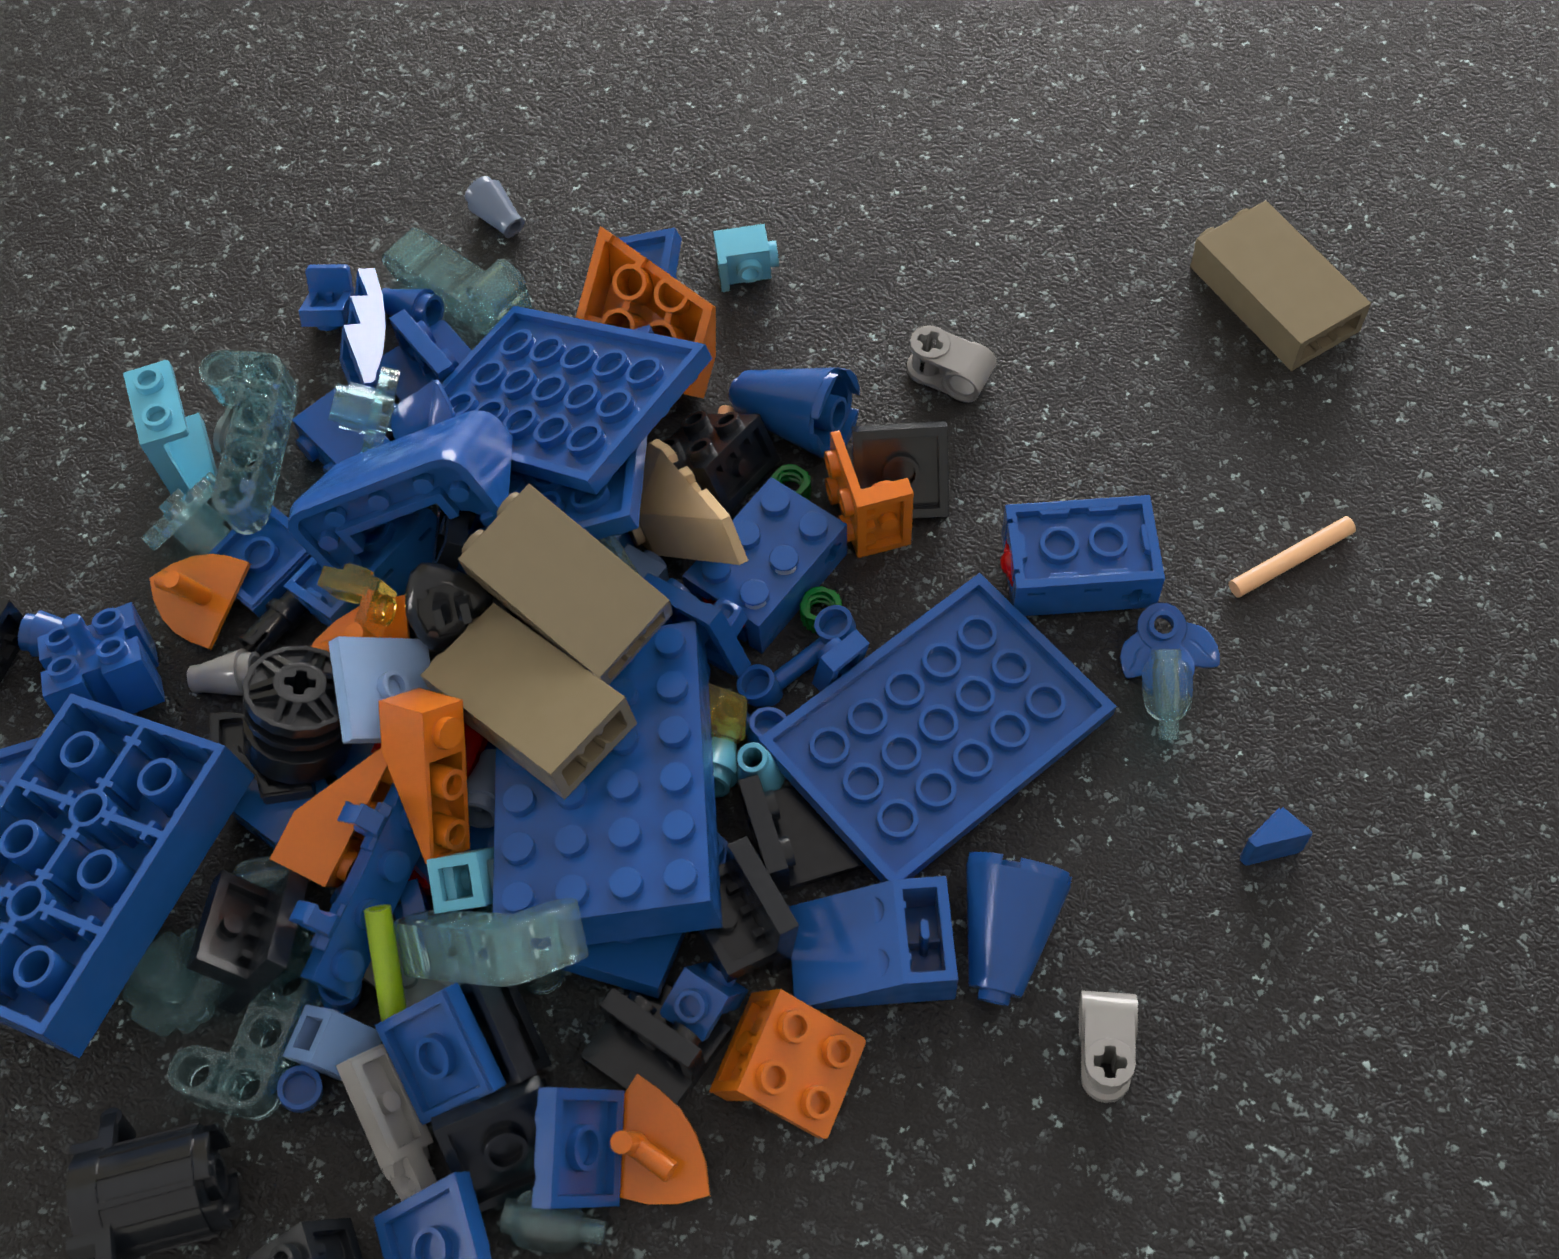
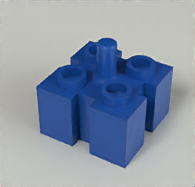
(102, 661)

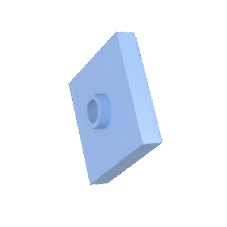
(371, 671)

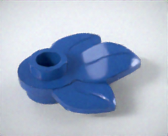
(1194, 640)

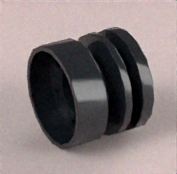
(292, 716)

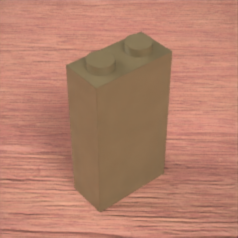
(1279, 284)
(565, 584)
(531, 699)

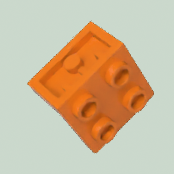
(875, 516)
(789, 1061)

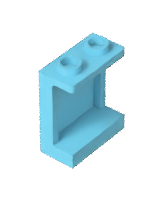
(171, 441)

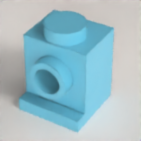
(744, 255)
(462, 880)

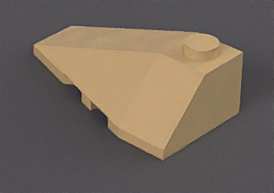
(680, 517)

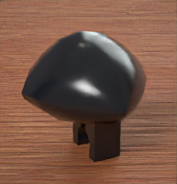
(442, 603)

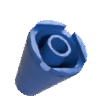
(799, 403)
(1009, 921)

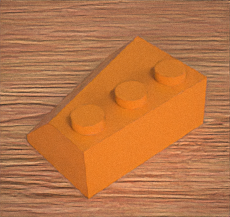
(634, 292)

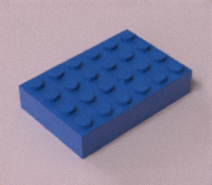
(640, 827)
(95, 857)

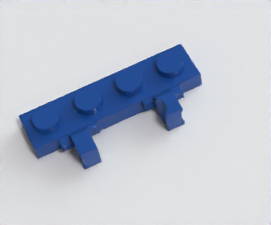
(375, 879)

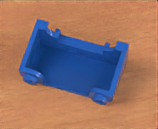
(451, 463)

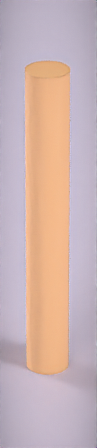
(1292, 556)

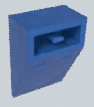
(876, 946)

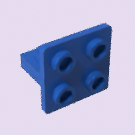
(423, 353)

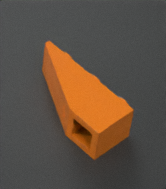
(428, 765)
(314, 839)

